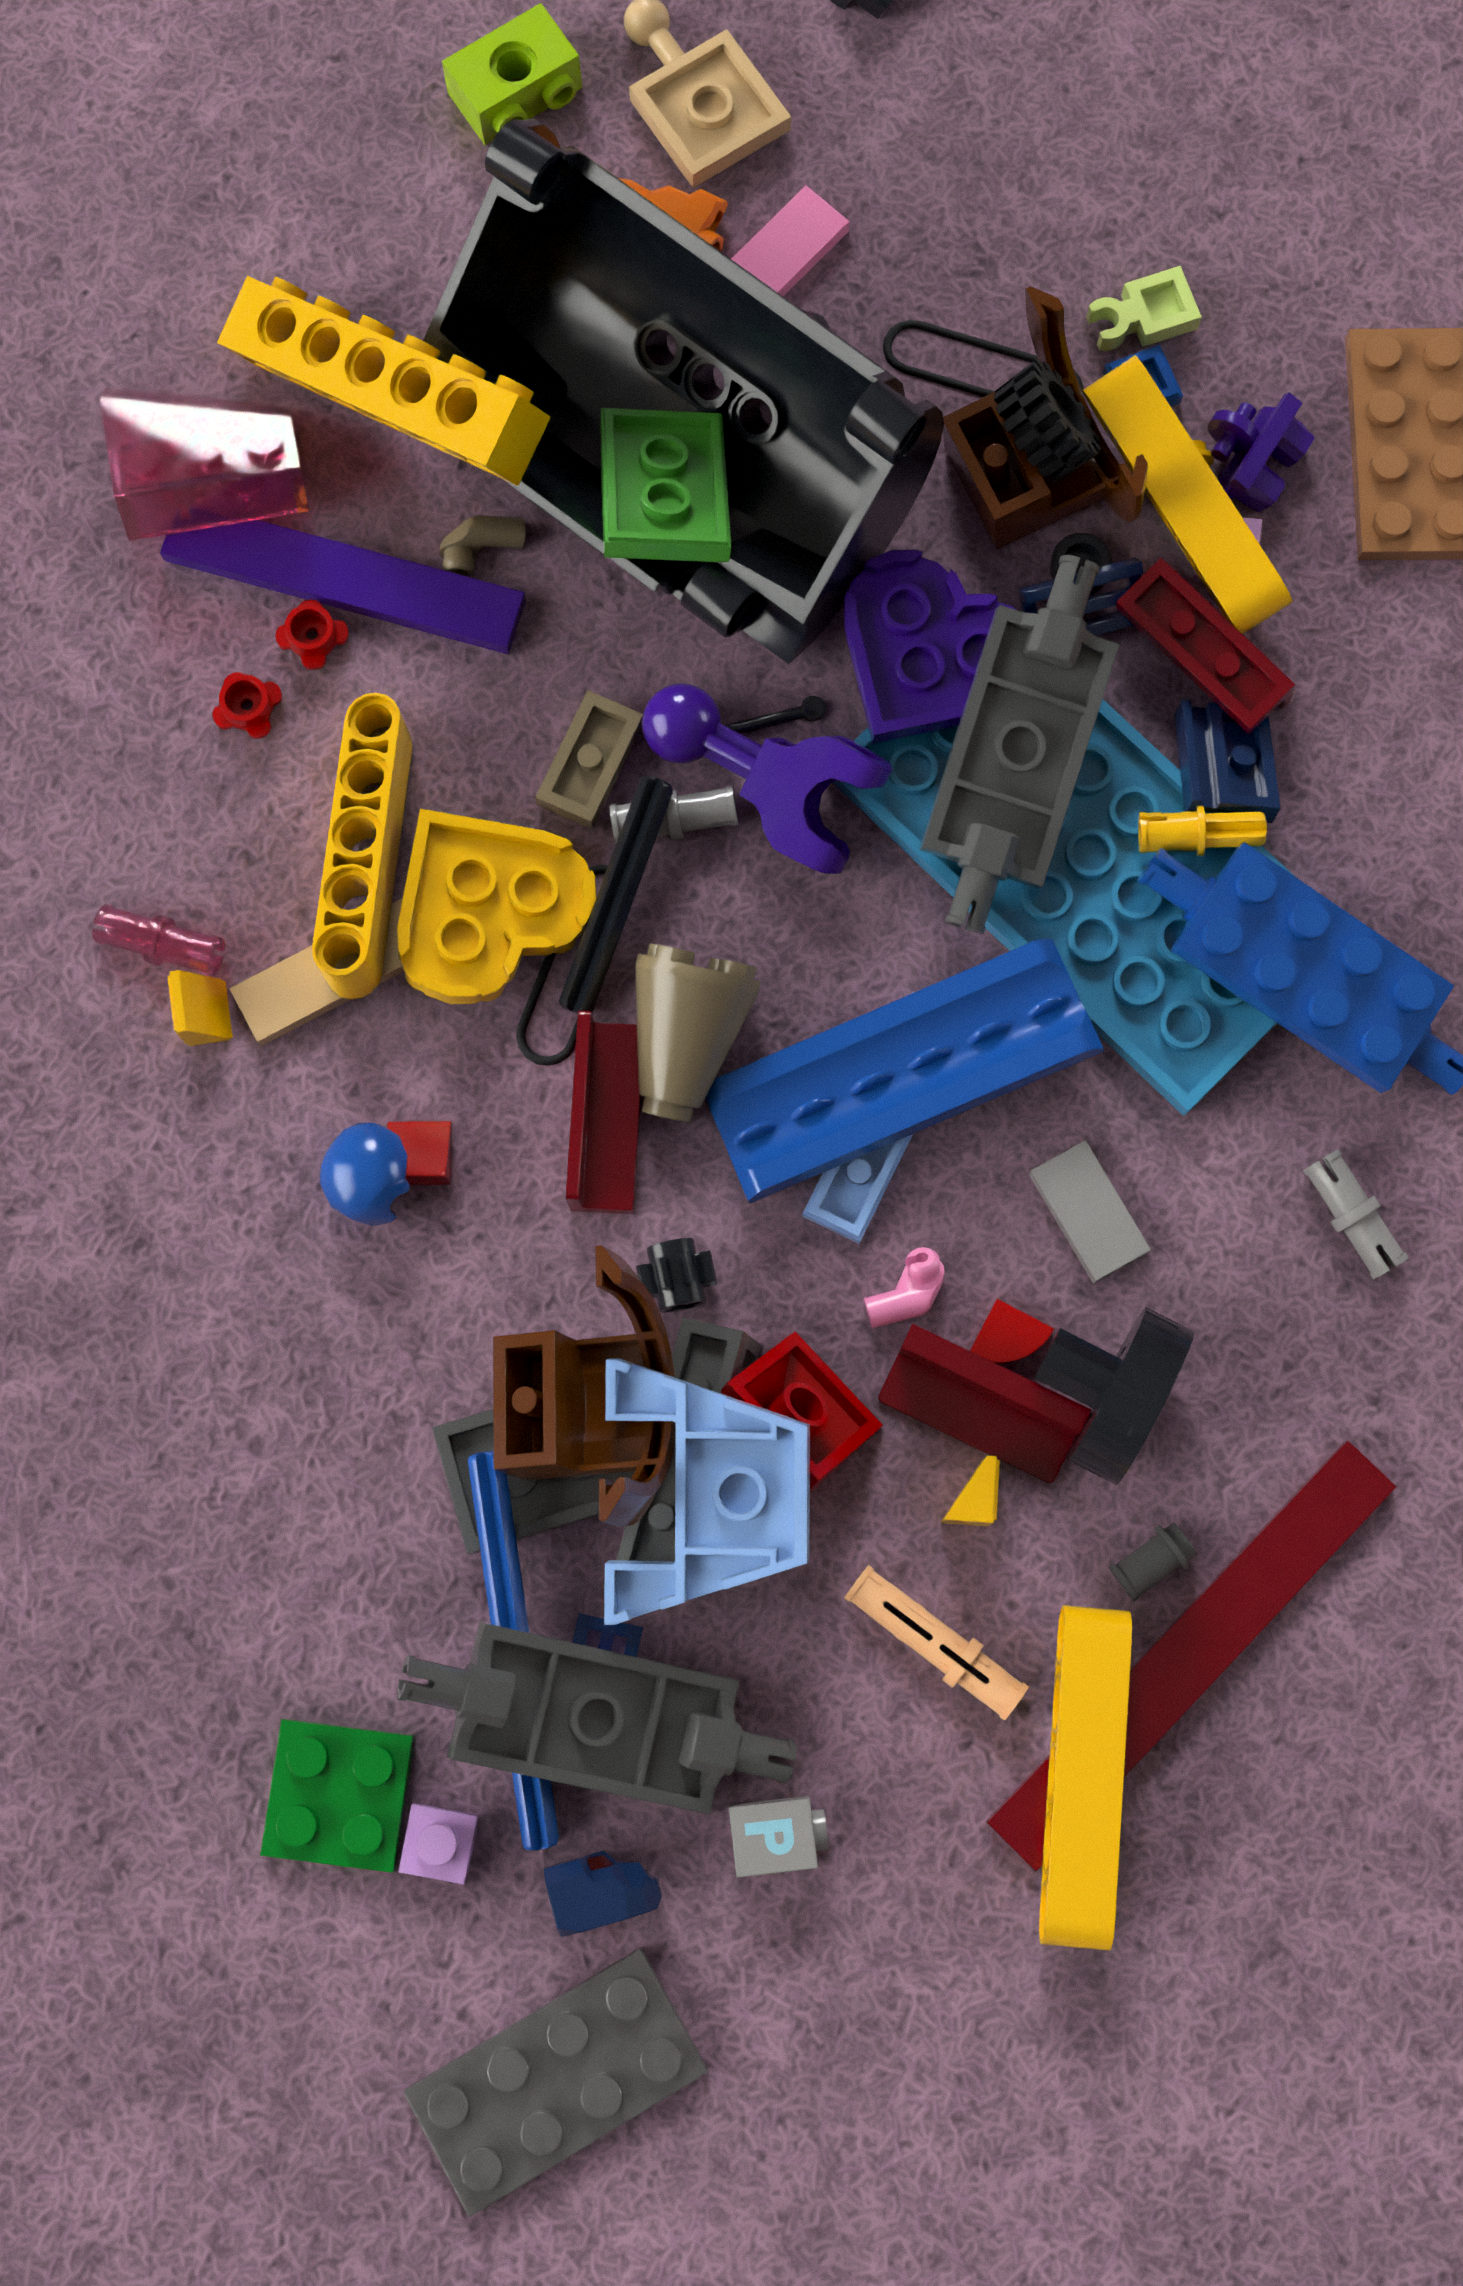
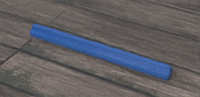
(509, 1610)

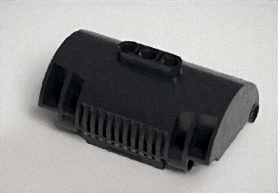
(575, 299)

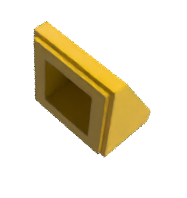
(199, 1008)
(978, 1498)

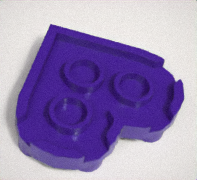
(913, 643)

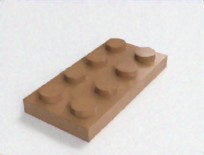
(1407, 441)

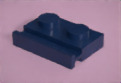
(1224, 763)

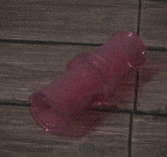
(158, 940)

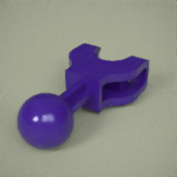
(780, 776)

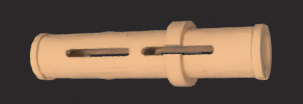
(1002, 1689)

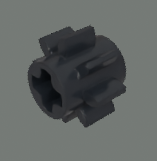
(677, 1274)

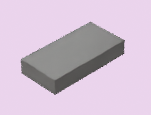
(1089, 1212)

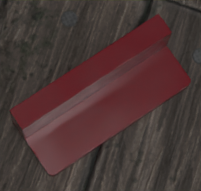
(1205, 646)
(604, 1118)
(983, 1404)

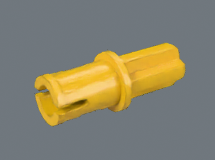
(1199, 830)

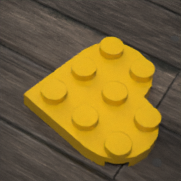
(483, 900)

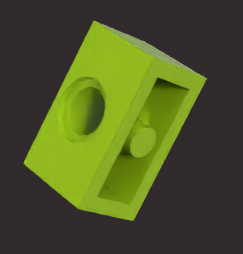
(525, 49)

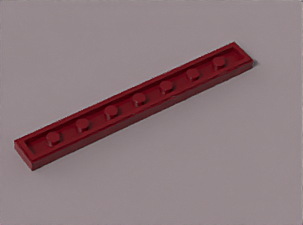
(1220, 1623)

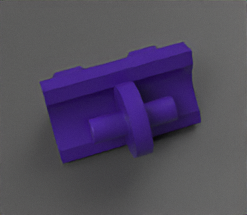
(1270, 433)

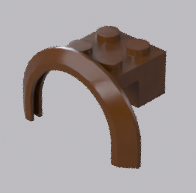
(999, 479)
(554, 1403)

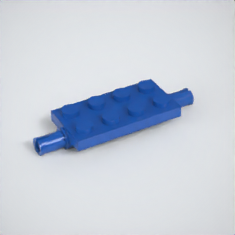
(1310, 967)

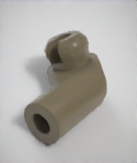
(476, 534)

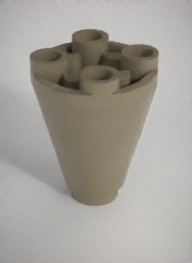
(686, 1025)

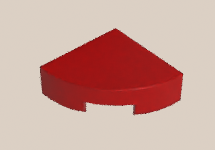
(1009, 1335)

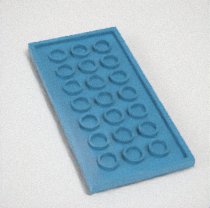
(1107, 926)

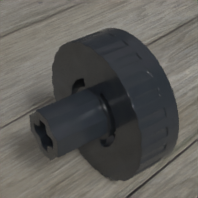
(1120, 1389)

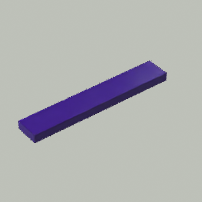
(354, 580)

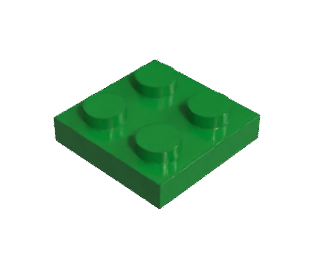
(337, 1795)

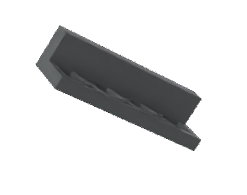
(708, 1358)

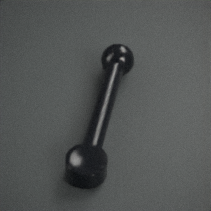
(811, 709)

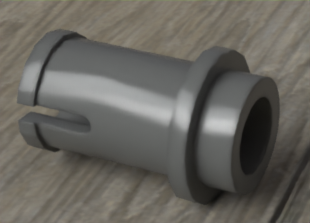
(1154, 1561)

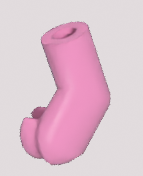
(913, 1293)

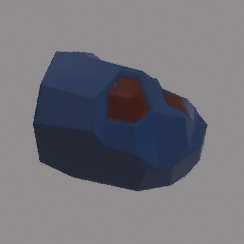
(598, 1892)

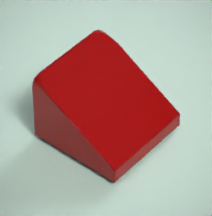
(427, 1150)

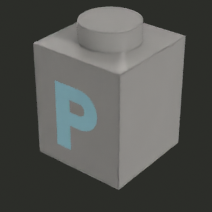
(777, 1835)

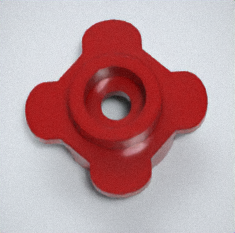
(308, 617)
(241, 688)

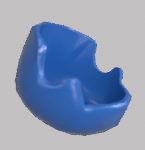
(365, 1173)

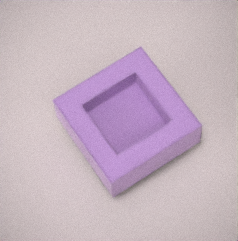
(438, 1843)

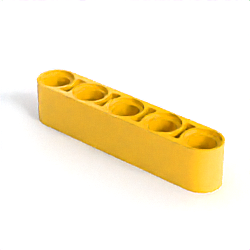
(1188, 496)
(368, 871)
(1085, 1778)

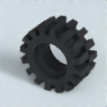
(1047, 421)

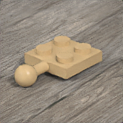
(702, 103)

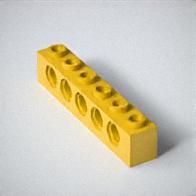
(386, 379)

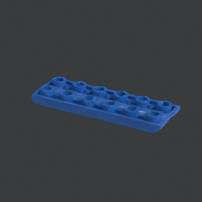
(901, 1068)

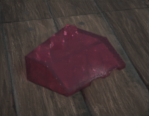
(199, 461)

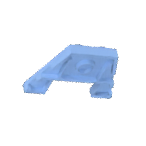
(736, 1492)

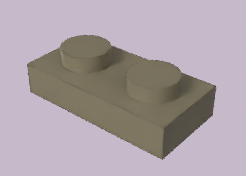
(589, 759)

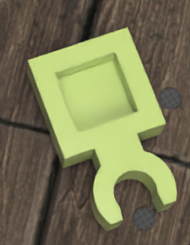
(1151, 306)

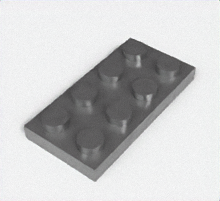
(555, 2081)

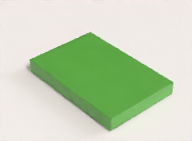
(664, 485)

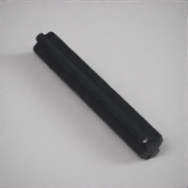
(616, 895)

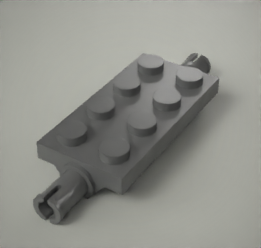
(1020, 745)
(594, 1719)

